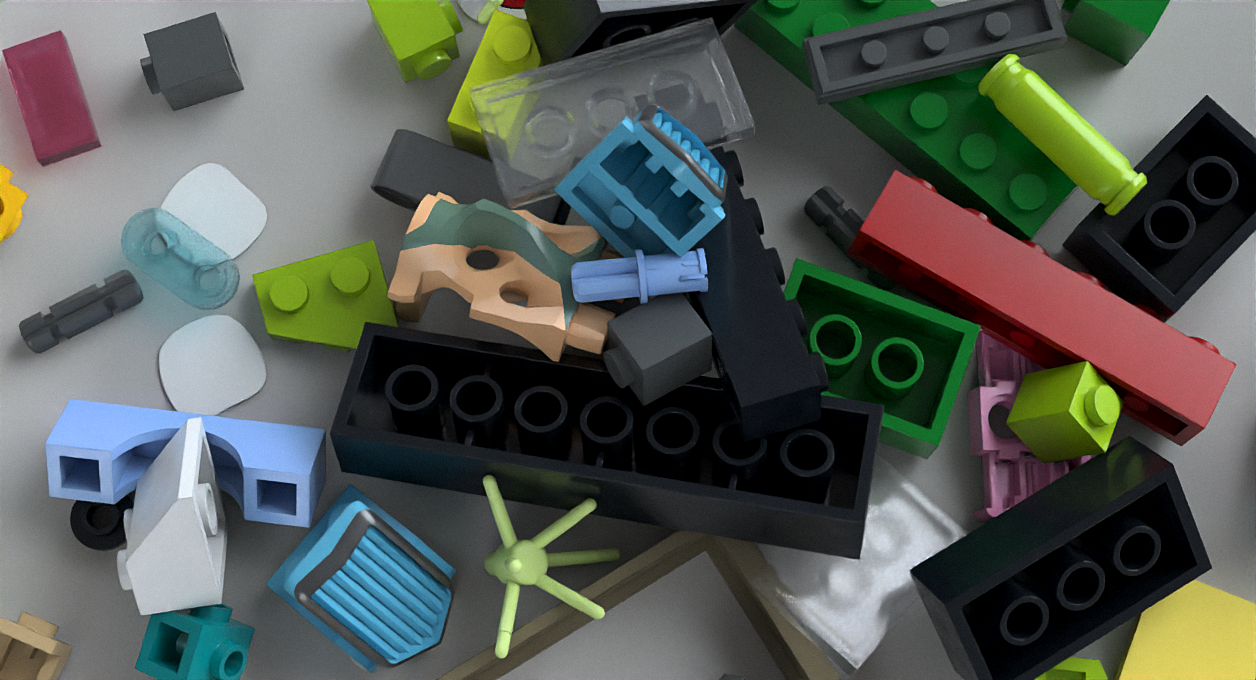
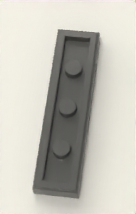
(929, 45)

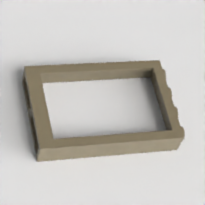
(737, 563)

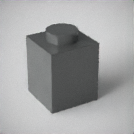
(191, 62)
(658, 347)

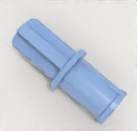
(639, 276)

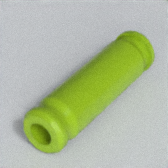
(1062, 134)

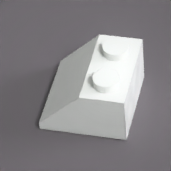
(176, 529)

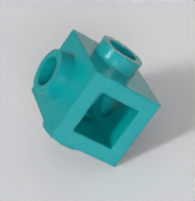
(195, 645)

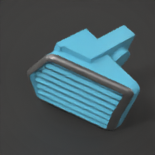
(648, 186)
(368, 584)

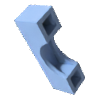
(265, 466)

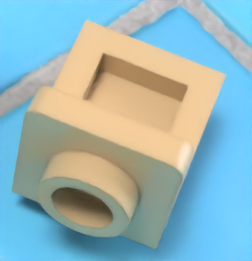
(30, 649)

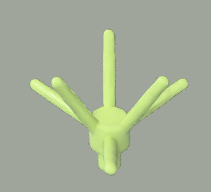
(527, 562)

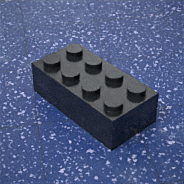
(1063, 566)

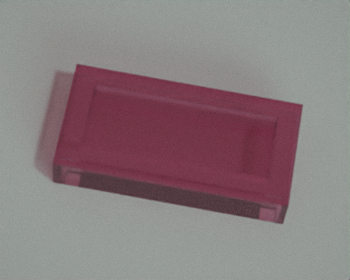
(51, 98)

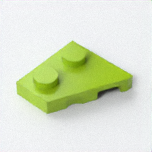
(326, 297)

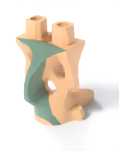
(531, 267)

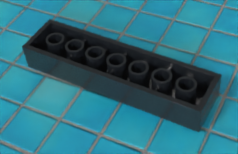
(565, 432)

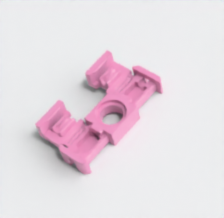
(1016, 477)

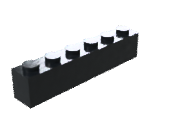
(754, 329)

